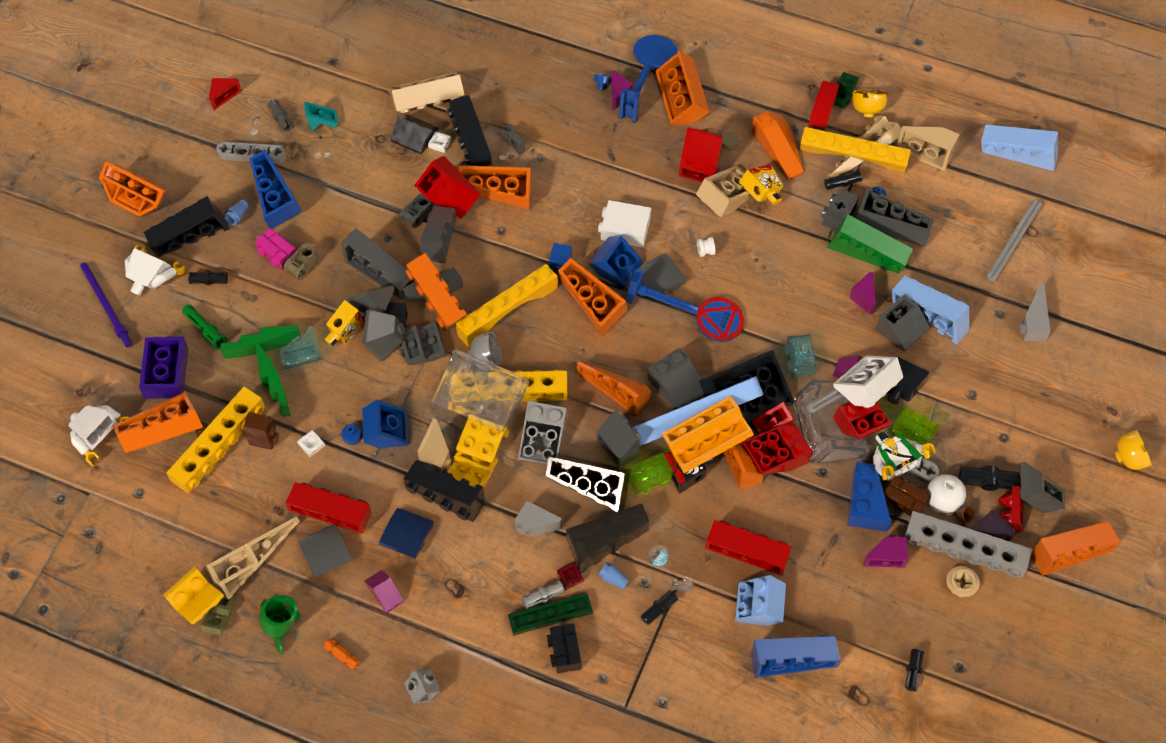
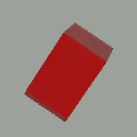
(223, 90)
(773, 418)

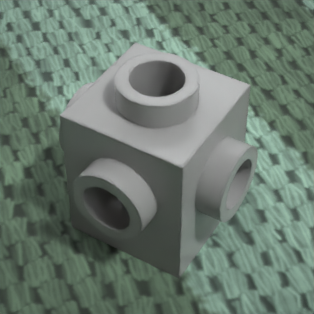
(422, 686)

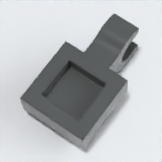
(516, 141)

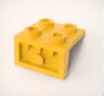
(480, 440)
(193, 596)

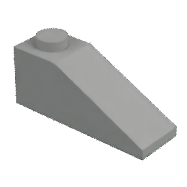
(1036, 321)

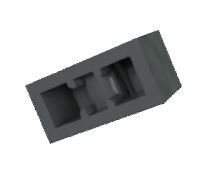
(840, 205)

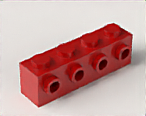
(328, 507)
(748, 547)

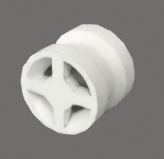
(706, 246)

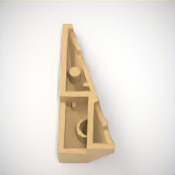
(880, 131)
(237, 566)

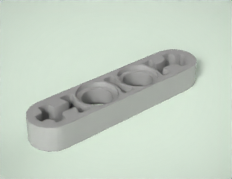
(251, 151)

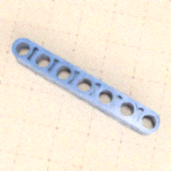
(740, 392)

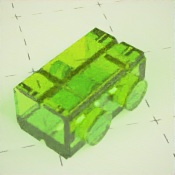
(915, 427)
(650, 473)

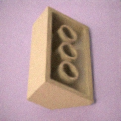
(426, 91)

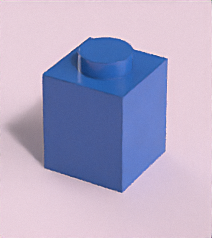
(559, 256)

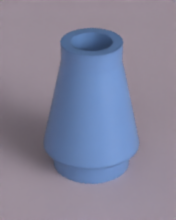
(235, 213)
(613, 575)

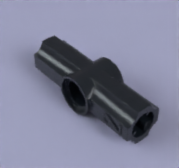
(989, 477)

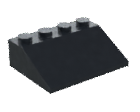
(769, 376)

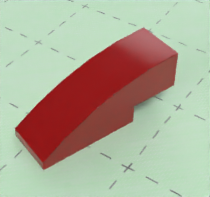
(823, 105)

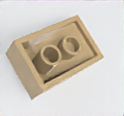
(929, 144)
(723, 191)

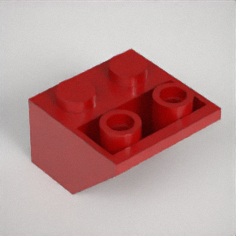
(860, 421)

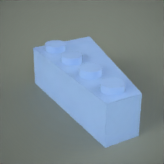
(1022, 145)

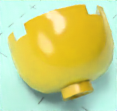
(869, 101)
(1132, 451)

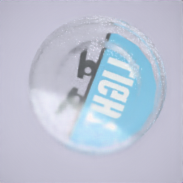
(658, 555)

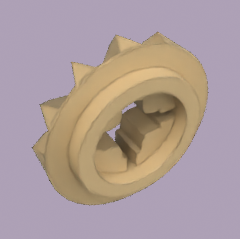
(970, 578)

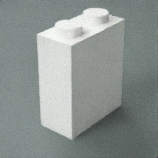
(625, 220)

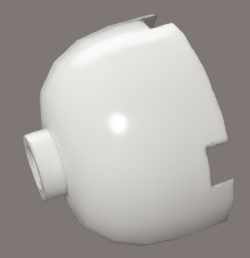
(946, 494)

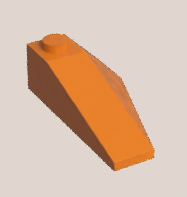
(778, 141)
(621, 389)
(742, 467)

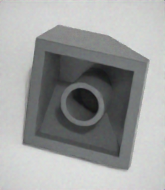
(382, 333)

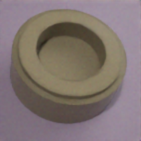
(729, 140)

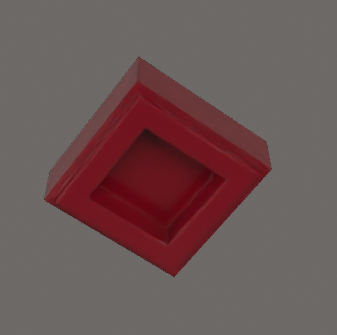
(570, 576)

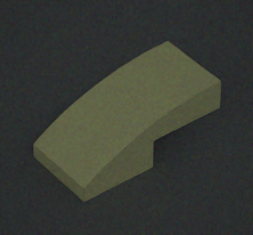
(218, 616)

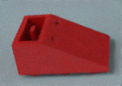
(700, 155)
(447, 187)
(778, 449)

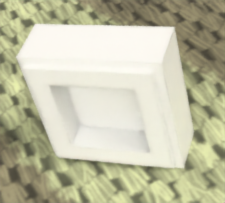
(439, 142)
(311, 443)

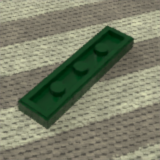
(550, 614)

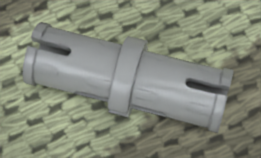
(542, 594)

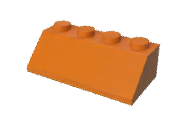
(682, 90)

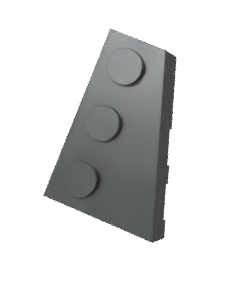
(438, 233)

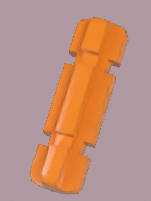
(341, 653)

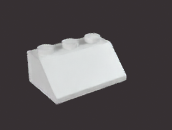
(869, 380)

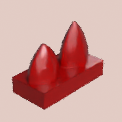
(1013, 500)

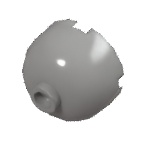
(484, 348)

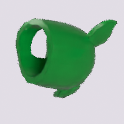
(277, 619)

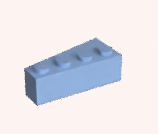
(938, 308)

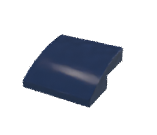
(406, 533)

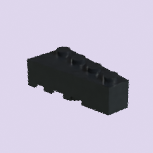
(469, 132)
(186, 227)
(445, 490)

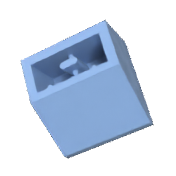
(761, 601)

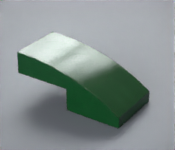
(847, 85)

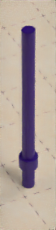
(120, 329)

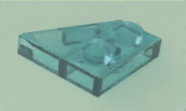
(301, 350)

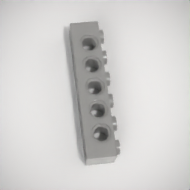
(976, 540)

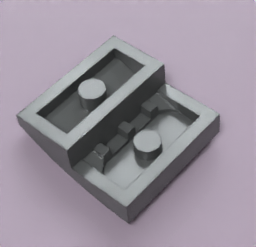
(662, 274)
(423, 344)
(325, 551)

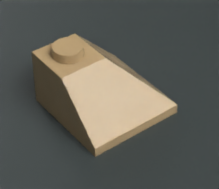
(434, 448)

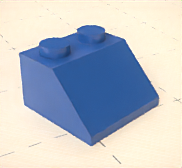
(616, 261)
(385, 425)

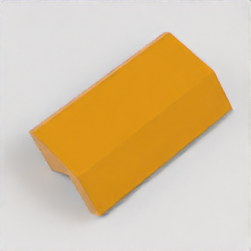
(707, 434)

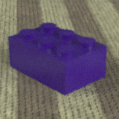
(163, 367)

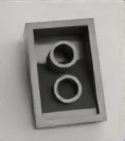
(676, 379)

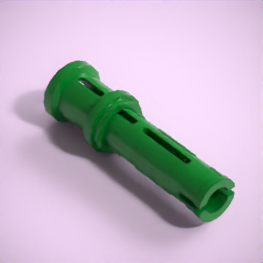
(209, 331)

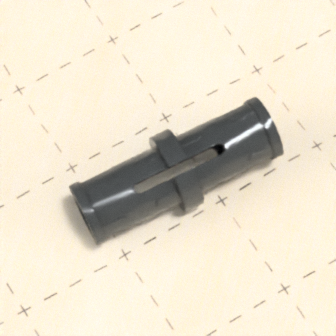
(280, 115)

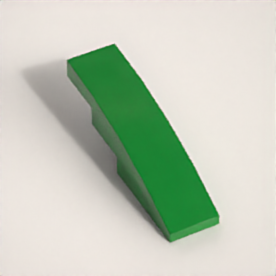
(269, 339)
(270, 378)

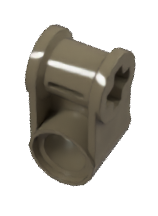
(299, 263)

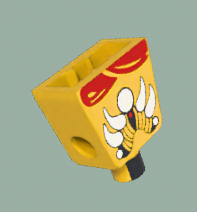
(763, 184)
(344, 324)

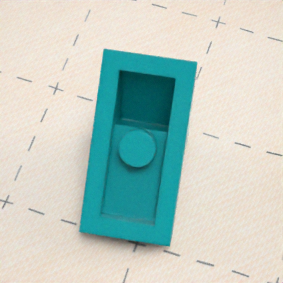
(318, 115)

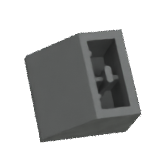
(903, 323)
(619, 439)
(1040, 490)

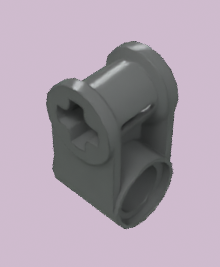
(415, 212)

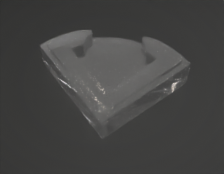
(685, 585)

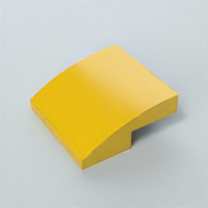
(471, 469)

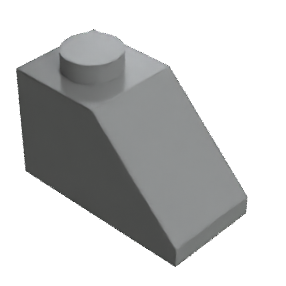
(536, 521)

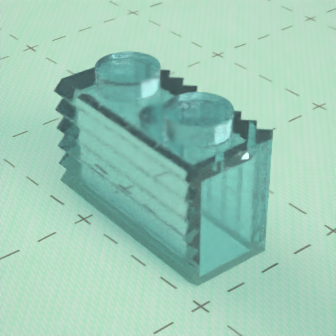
(800, 355)

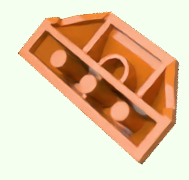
(130, 189)

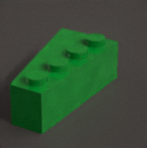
(869, 245)

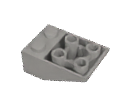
(542, 432)

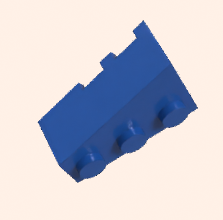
(867, 499)

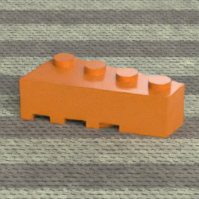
(501, 184)
(435, 291)
(594, 297)
(158, 423)
(1074, 547)

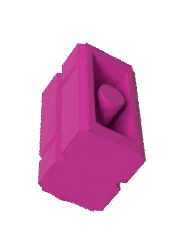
(274, 248)

